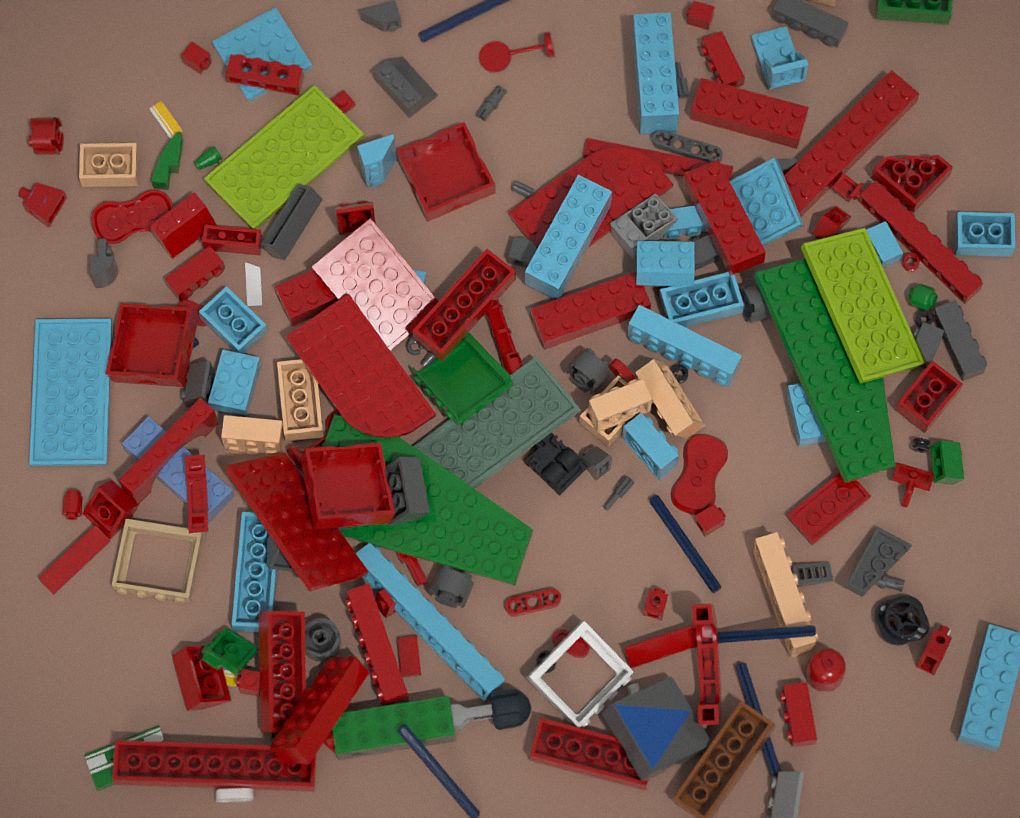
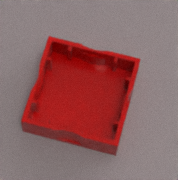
(446, 172)
(152, 345)
(347, 486)

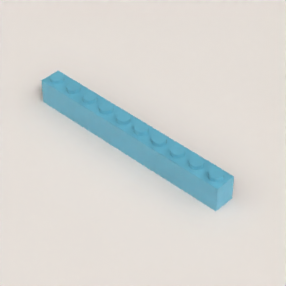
(431, 624)

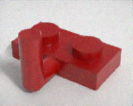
(912, 478)

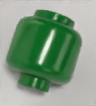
(923, 297)

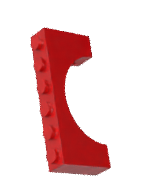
(194, 423)

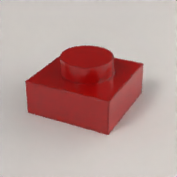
(343, 101)

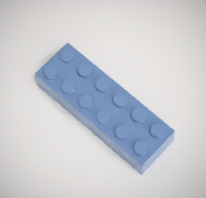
(174, 473)

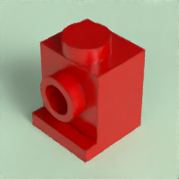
(655, 610)

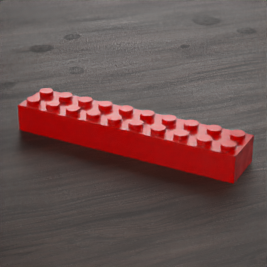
(849, 140)
(208, 766)

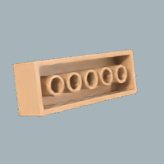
(783, 590)

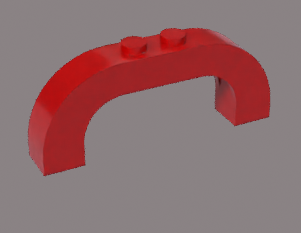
(709, 664)

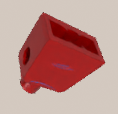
(43, 202)
(935, 650)

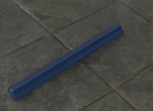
(459, 19)
(685, 544)
(766, 634)
(752, 701)
(438, 771)

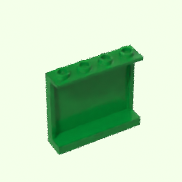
(464, 380)

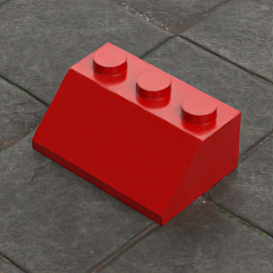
(182, 225)
(199, 682)

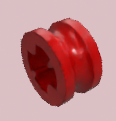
(907, 267)

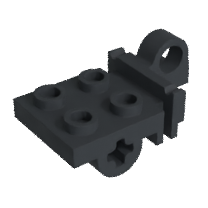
(556, 463)

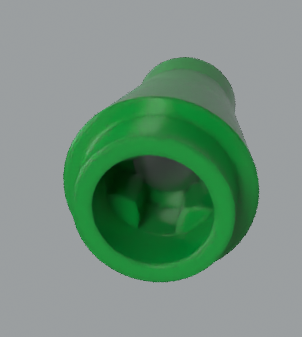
(208, 158)

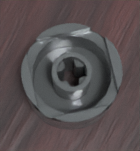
(587, 371)
(451, 587)
(316, 630)

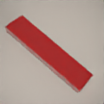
(74, 559)
(661, 646)

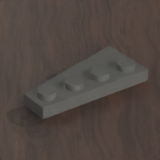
(878, 558)

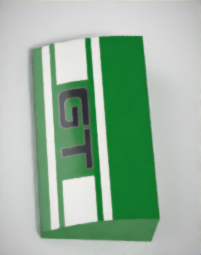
(101, 760)

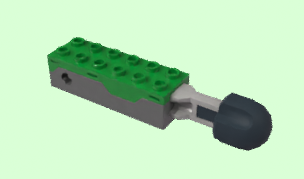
(431, 720)

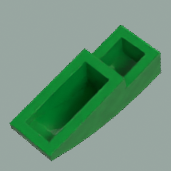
(168, 162)

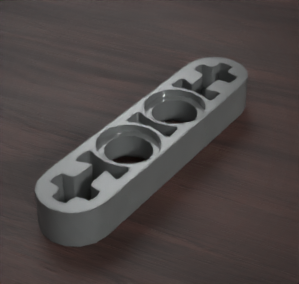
(686, 149)

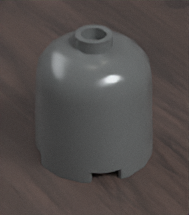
(754, 304)

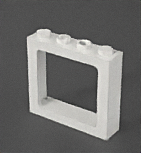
(621, 670)

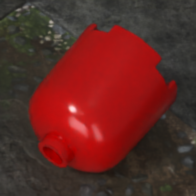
(825, 670)

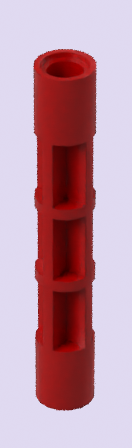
(502, 334)

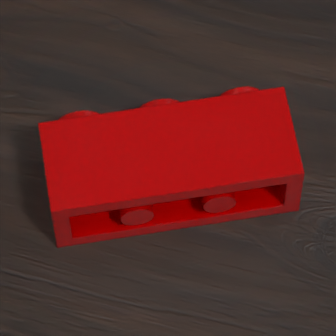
(721, 60)
(232, 239)
(195, 274)
(798, 714)

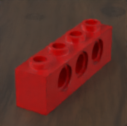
(253, 78)

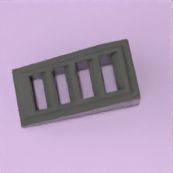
(805, 567)

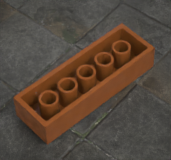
(724, 762)

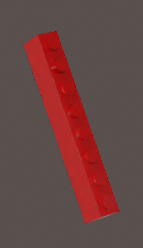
(919, 240)

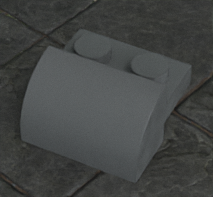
(104, 266)

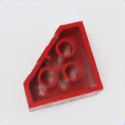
(912, 177)

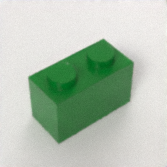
(947, 462)

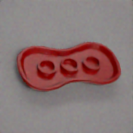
(122, 219)
(703, 460)

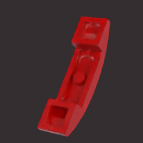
(197, 494)

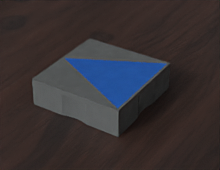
(657, 728)

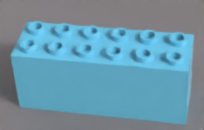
(655, 73)
(568, 237)

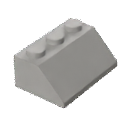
(786, 794)

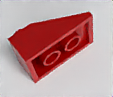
(353, 216)

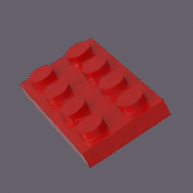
(828, 508)

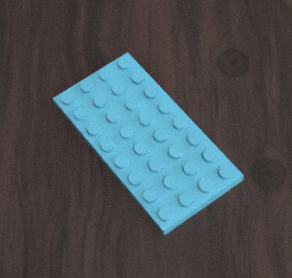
(70, 392)

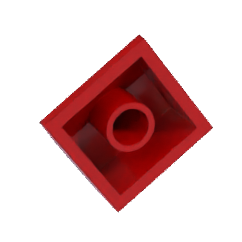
(110, 508)

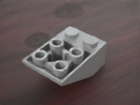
(643, 223)

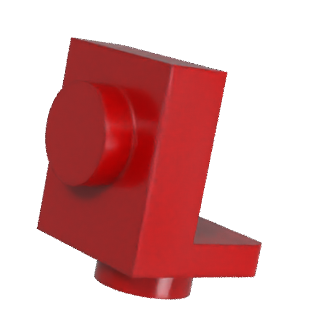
(847, 188)
(385, 603)

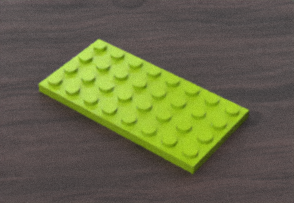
(282, 154)
(862, 305)

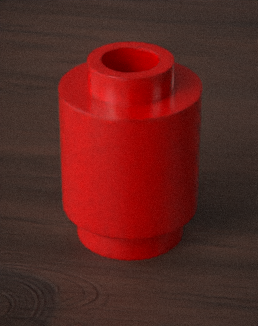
(72, 505)

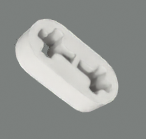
(235, 795)

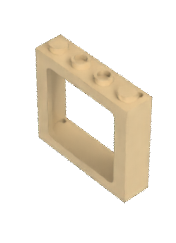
(135, 527)

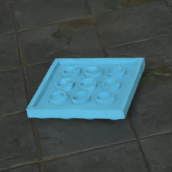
(266, 39)
(767, 201)

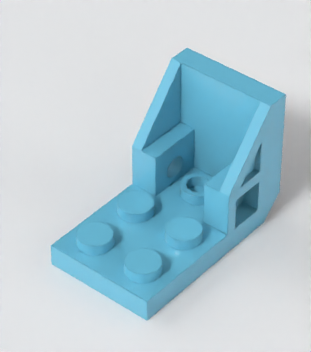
(778, 58)

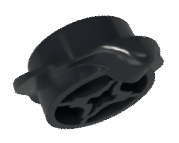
(911, 605)

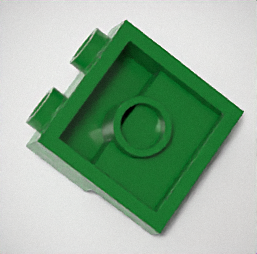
(229, 651)

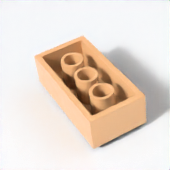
(670, 399)
(299, 401)

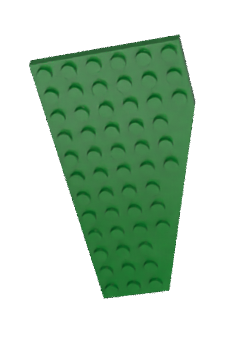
(848, 412)
(461, 525)

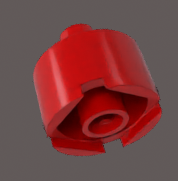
(46, 136)

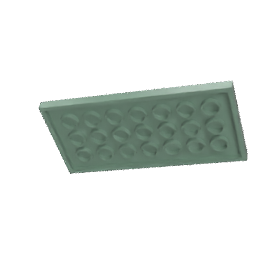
(502, 427)

